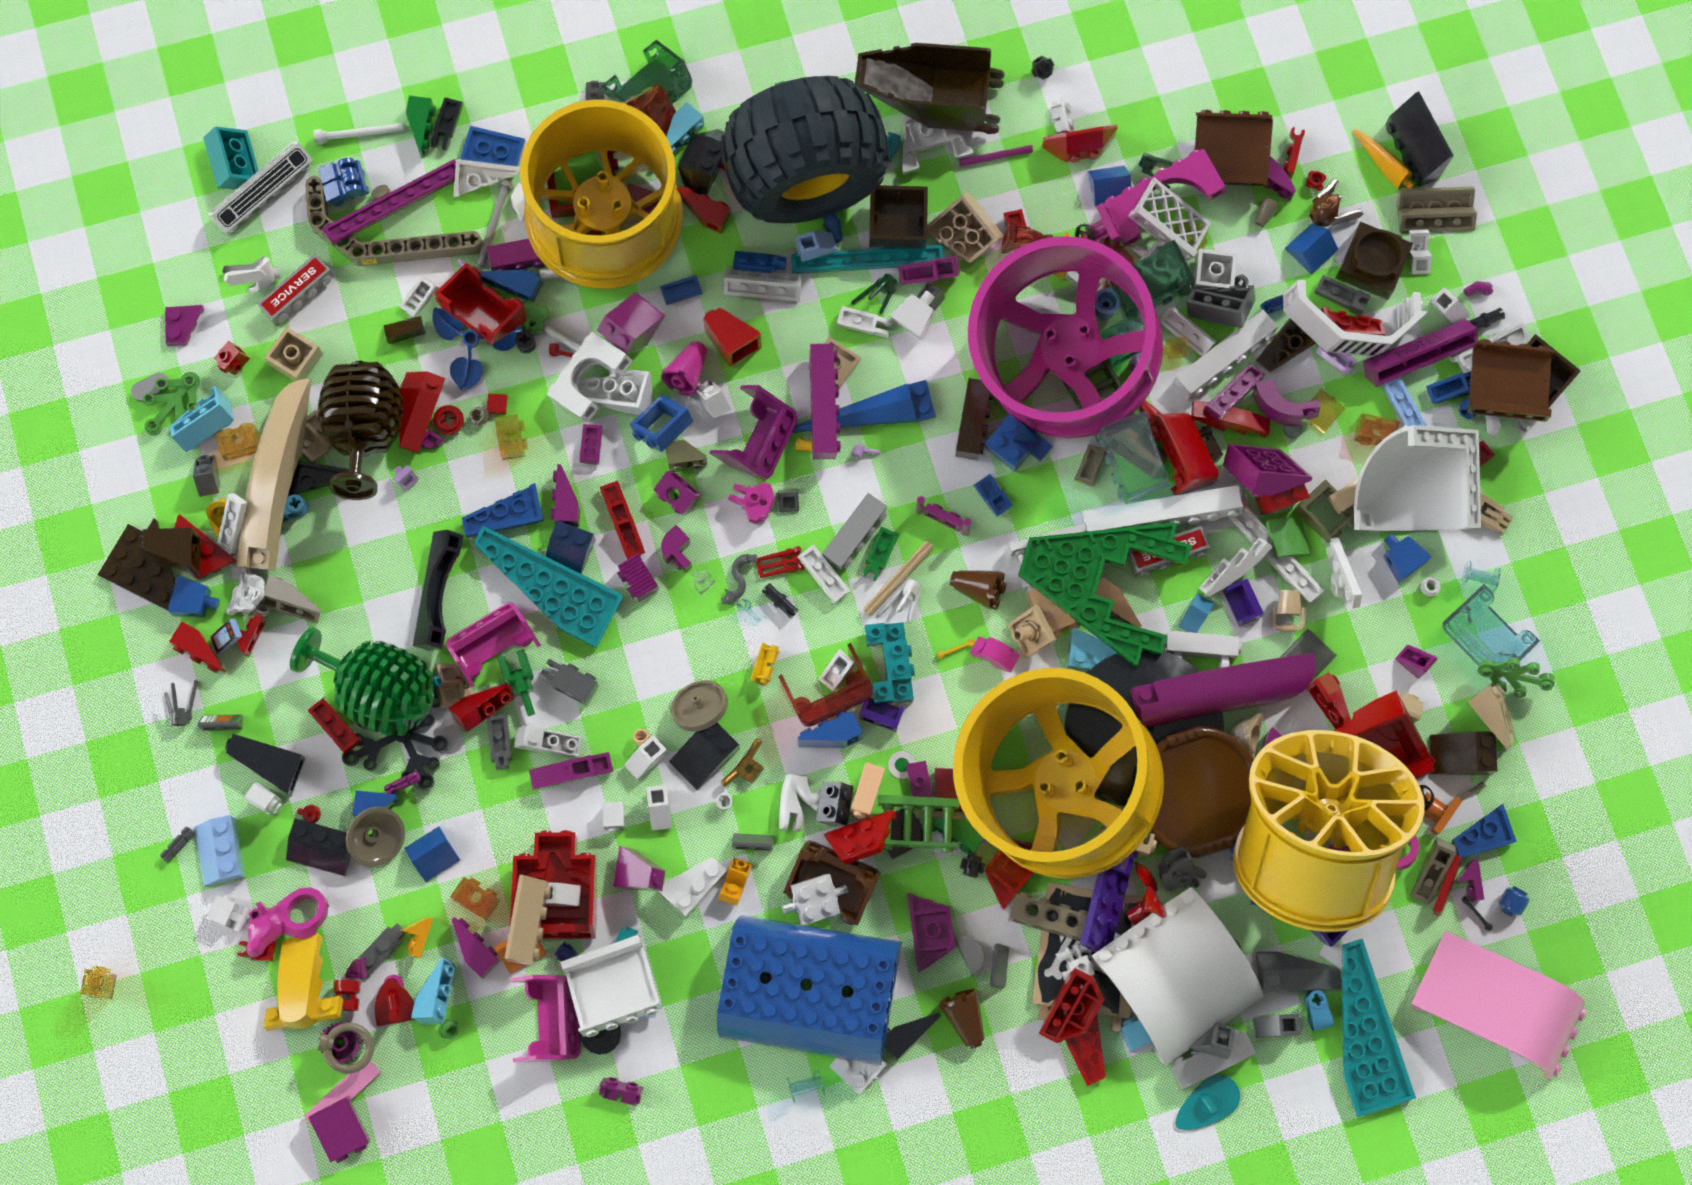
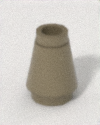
(1265, 212)

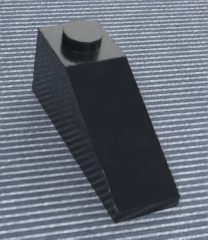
(906, 1034)

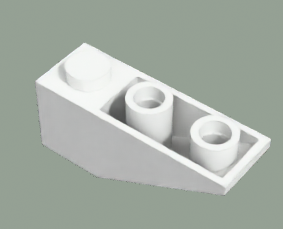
(547, 741)

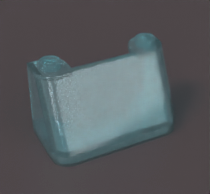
(1484, 633)

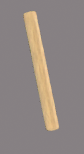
(898, 578)

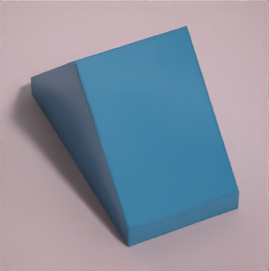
(1196, 614)

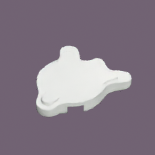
(247, 594)

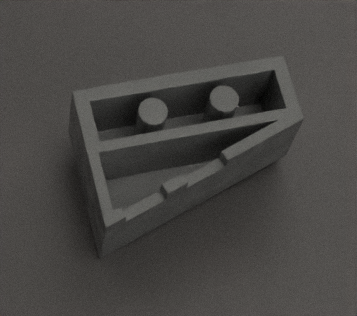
(1221, 305)

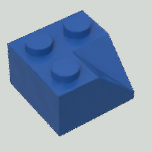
(1011, 443)

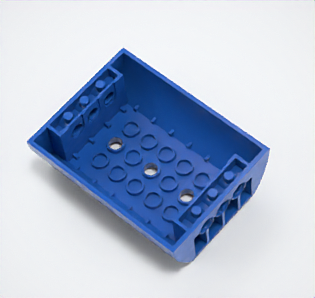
(814, 1019)

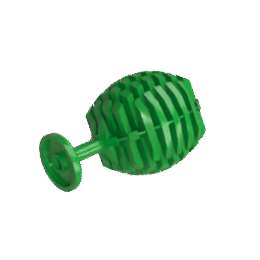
(374, 684)

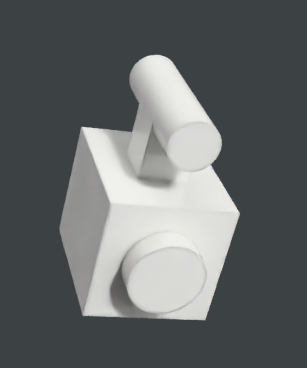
(225, 912)

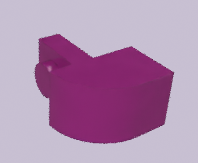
(672, 545)

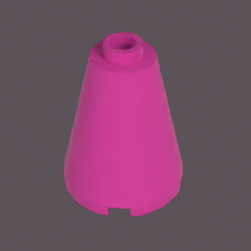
(686, 369)

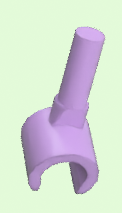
(860, 449)

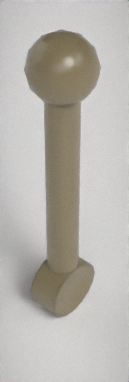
(1481, 785)

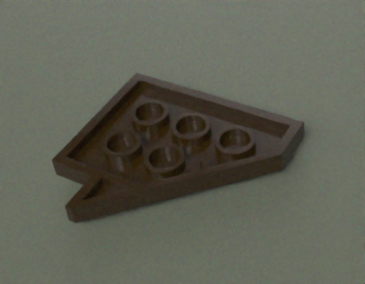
(137, 571)

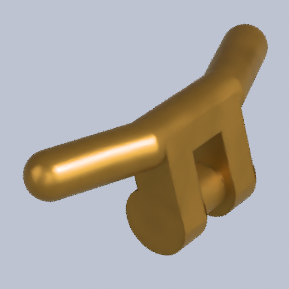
(746, 760)

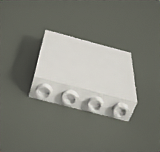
(612, 986)

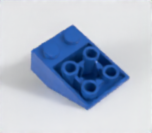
(833, 734)

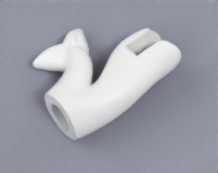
(789, 804)

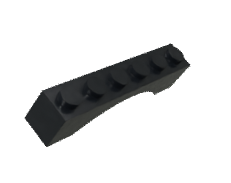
(430, 626)

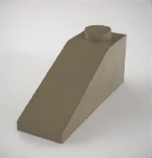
(287, 599)
(1433, 870)

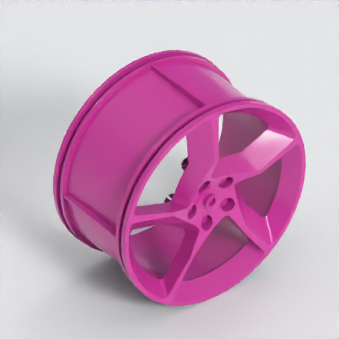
(1067, 341)

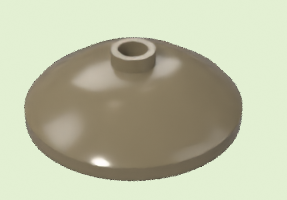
(382, 843)

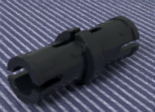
(1487, 319)
(780, 600)

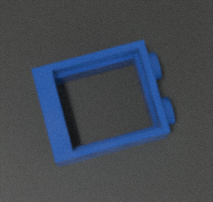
(680, 421)

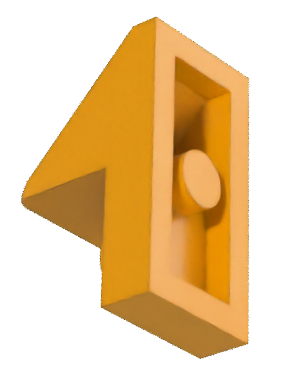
(420, 931)

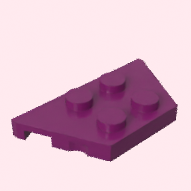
(930, 930)

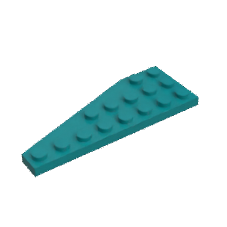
(565, 596)
(1371, 1053)

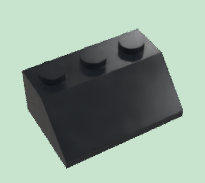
(318, 847)

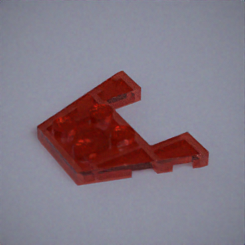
(655, 104)

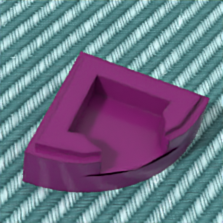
(431, 440)
(357, 969)

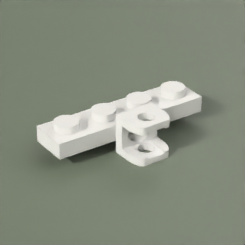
(1344, 578)

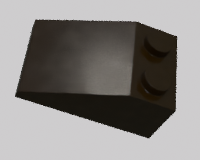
(1464, 753)

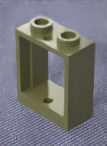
(1326, 488)

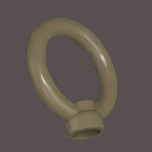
(326, 1044)

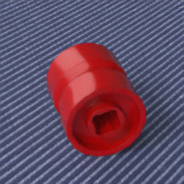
(348, 987)

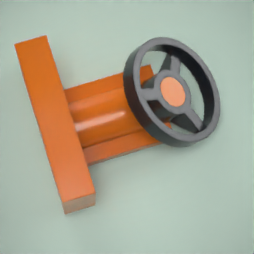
(1437, 810)

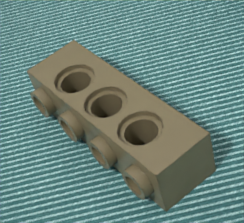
(1059, 927)

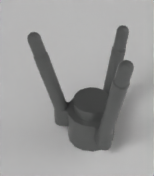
(177, 715)

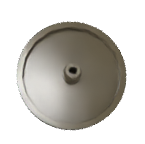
(699, 705)

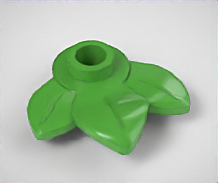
(533, 316)

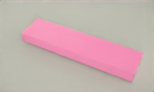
(349, 1086)

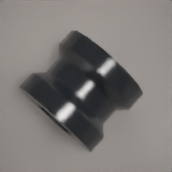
(528, 344)

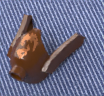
(1326, 206)

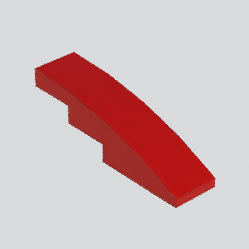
(1235, 419)
(622, 519)

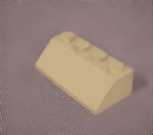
(527, 920)

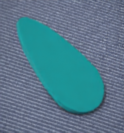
(1209, 1103)

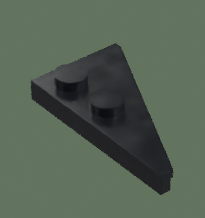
(312, 476)

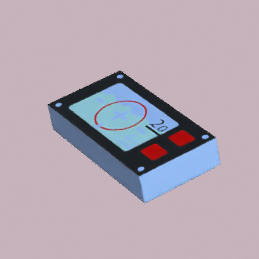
(226, 636)

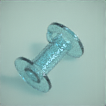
(1481, 576)
(806, 1085)

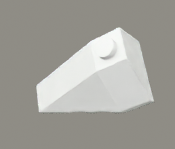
(623, 393)

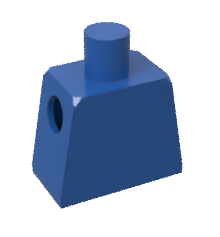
(1404, 556)
(191, 599)

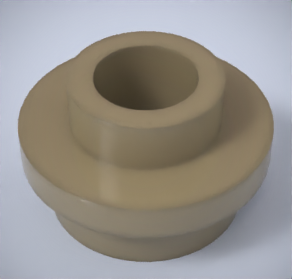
(475, 413)

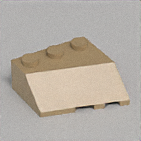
(965, 228)

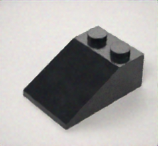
(704, 754)

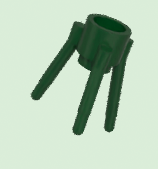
(1149, 162)
(883, 285)

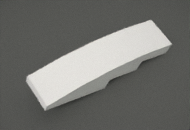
(1229, 572)

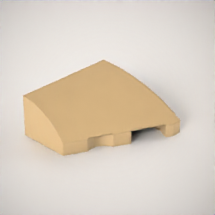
(453, 685)

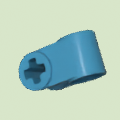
(290, 511)
(1318, 1013)

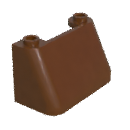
(857, 876)

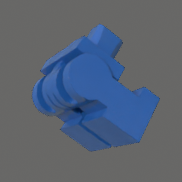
(343, 181)

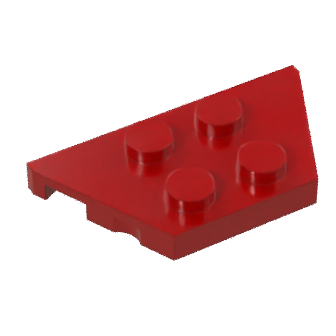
(212, 555)
(861, 838)
(1006, 875)

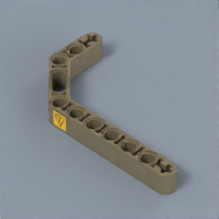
(387, 246)

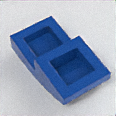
(992, 495)

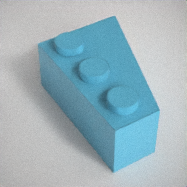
(203, 421)
(1086, 651)

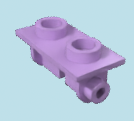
(1342, 362)

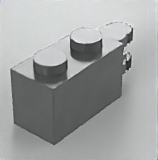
(571, 682)

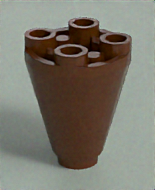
(980, 586)

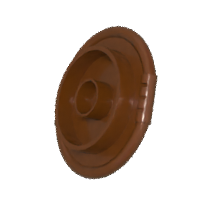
(1203, 791)

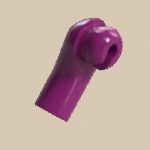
(1486, 287)

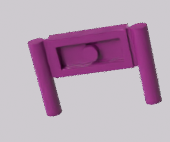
(937, 513)

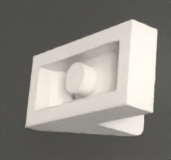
(837, 670)

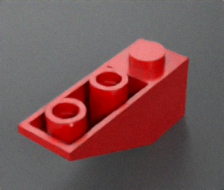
(709, 212)
(195, 644)
(479, 706)

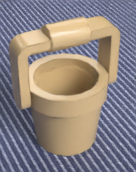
(1289, 604)

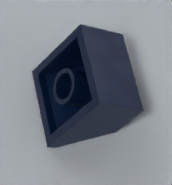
(570, 546)

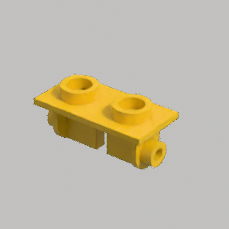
(763, 666)

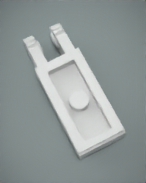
(863, 322)

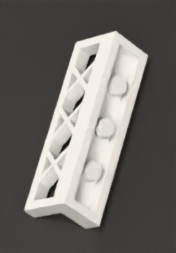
(762, 285)
(1515, 334)

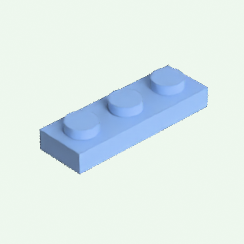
(1403, 403)

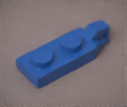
(758, 262)

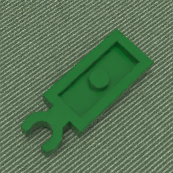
(880, 551)

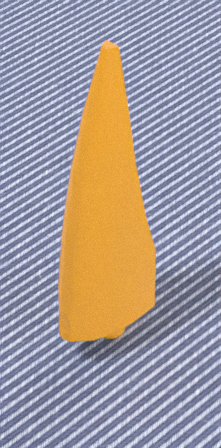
(1390, 166)

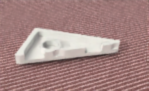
(474, 175)

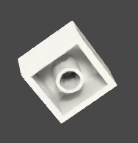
(1214, 269)

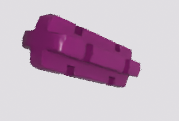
(402, 783)

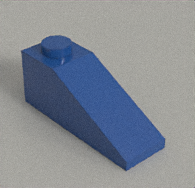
(515, 282)

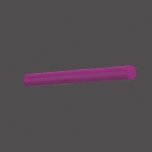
(995, 155)

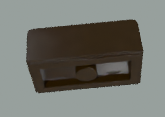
(404, 329)

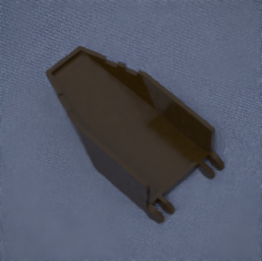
(933, 84)

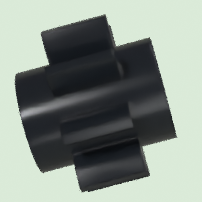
(1042, 67)
(972, 865)

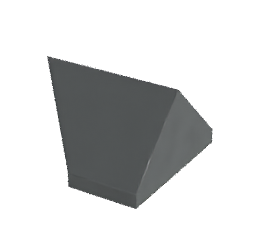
(1216, 1041)

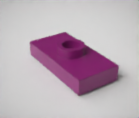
(591, 444)
(919, 779)

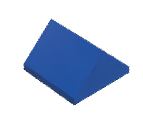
(1108, 182)
(1312, 247)
(432, 854)

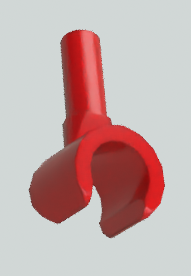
(554, 351)

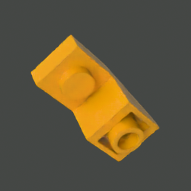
(735, 881)

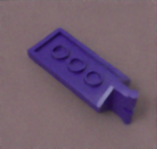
(1106, 905)

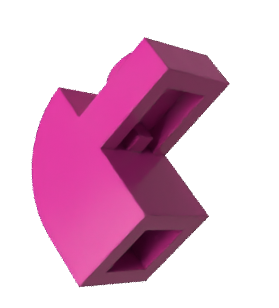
(995, 652)

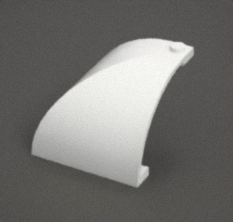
(1420, 481)

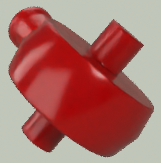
(310, 813)

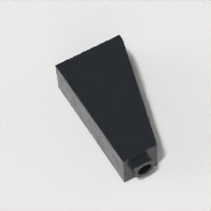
(270, 762)

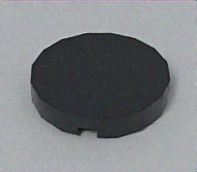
(603, 1042)

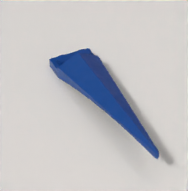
(899, 405)

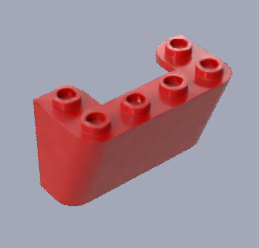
(479, 305)

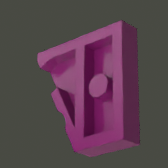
(180, 323)

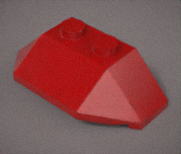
(1080, 144)
(1073, 1007)

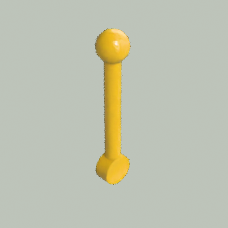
(970, 643)

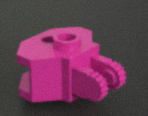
(753, 501)

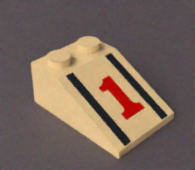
(1494, 711)

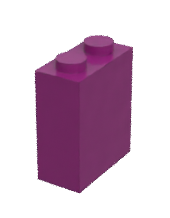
(339, 1130)

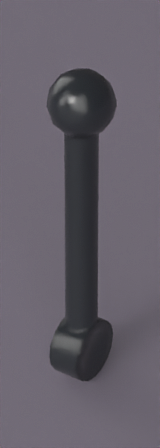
(1488, 926)

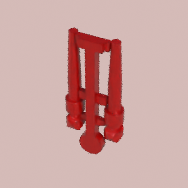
(788, 552)

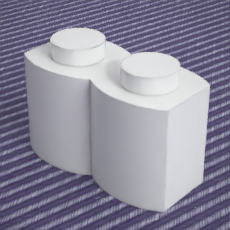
(264, 799)

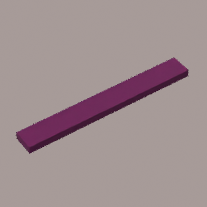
(390, 203)

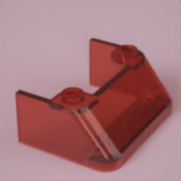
(857, 691)

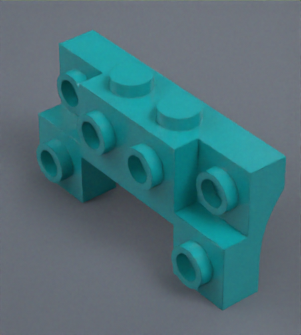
(896, 661)

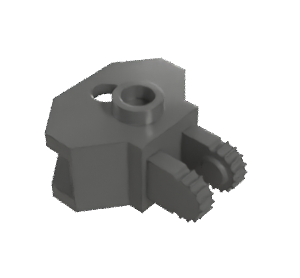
(1181, 871)

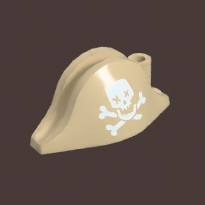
(1248, 732)

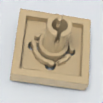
(1026, 631)

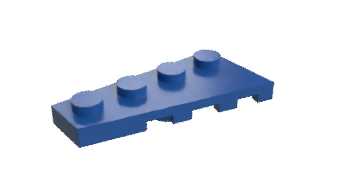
(512, 512)

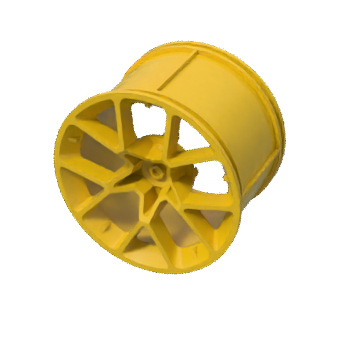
(603, 200)
(1340, 792)

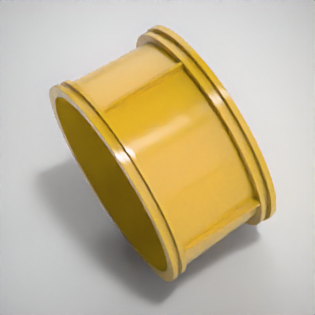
(1063, 778)

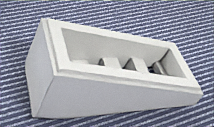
(424, 300)

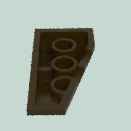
(1284, 346)

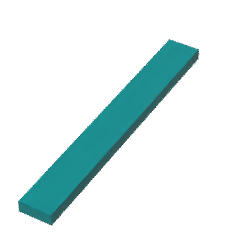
(864, 259)

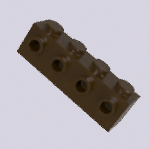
(973, 419)

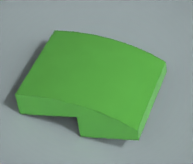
(1287, 537)

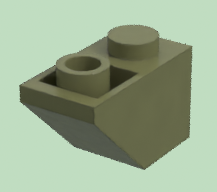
(684, 455)

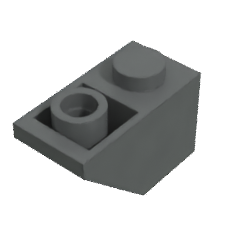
(206, 475)
(1277, 1026)

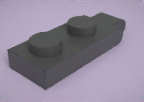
(499, 741)
(382, 948)

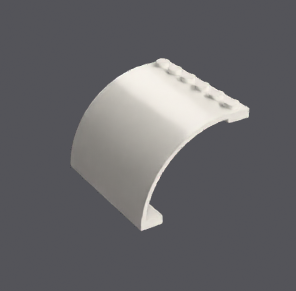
(1180, 974)

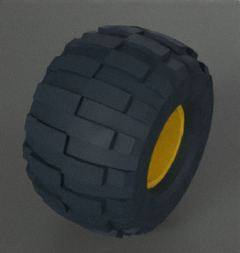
(804, 149)

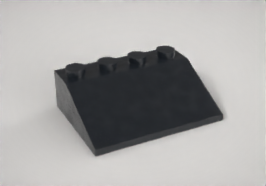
(1419, 140)

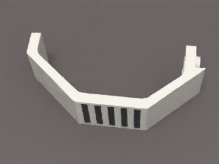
(1334, 339)

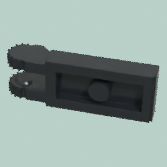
(446, 122)

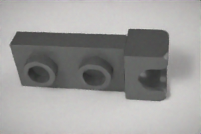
(1342, 295)

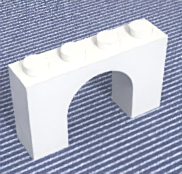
(593, 351)

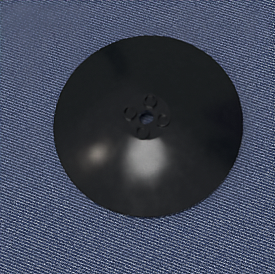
(1093, 728)

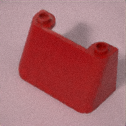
(1185, 451)

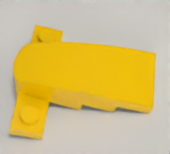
(300, 987)

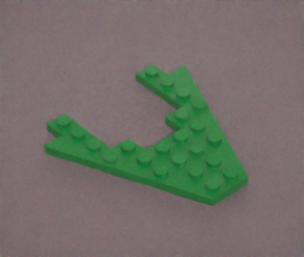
(1070, 567)

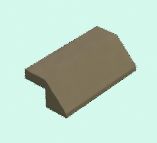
(1436, 209)

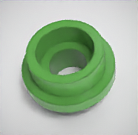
(451, 1032)

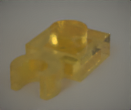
(1175, 348)

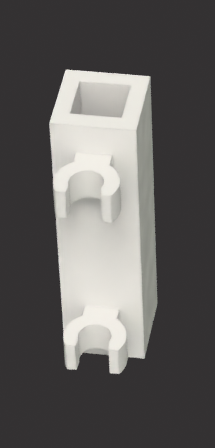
(1204, 646)

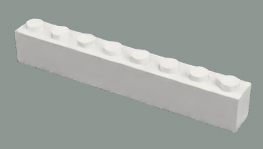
(1180, 509)

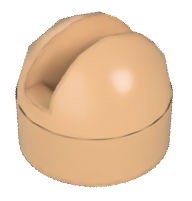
(640, 736)

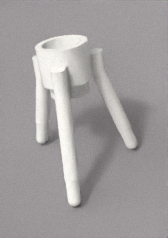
(910, 591)

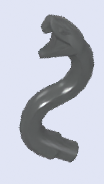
(732, 597)

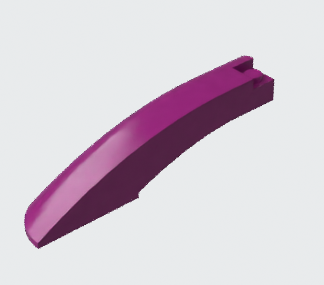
(1223, 689)

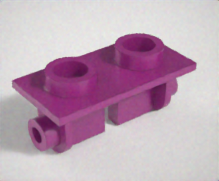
(630, 1091)

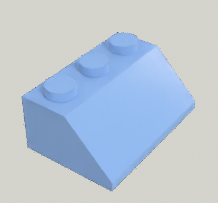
(219, 850)

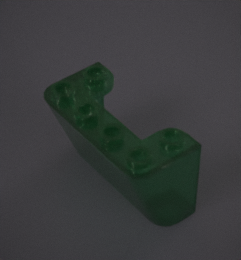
(662, 68)
(1165, 278)

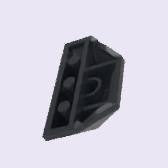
(701, 161)

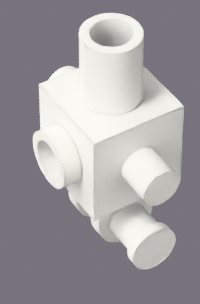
(1080, 963)

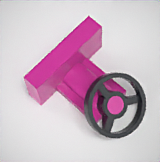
(1101, 229)

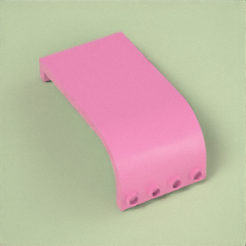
(1501, 1002)

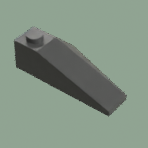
(1289, 973)

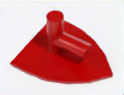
(393, 1004)

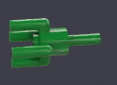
(519, 679)

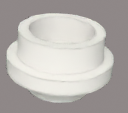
(1430, 581)

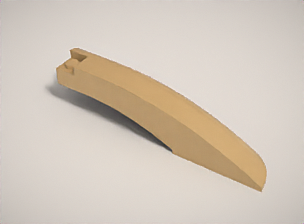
(272, 476)

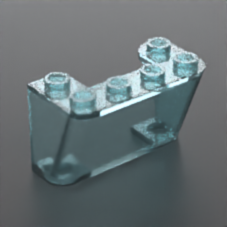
(1133, 457)

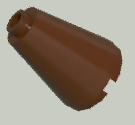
(965, 1016)

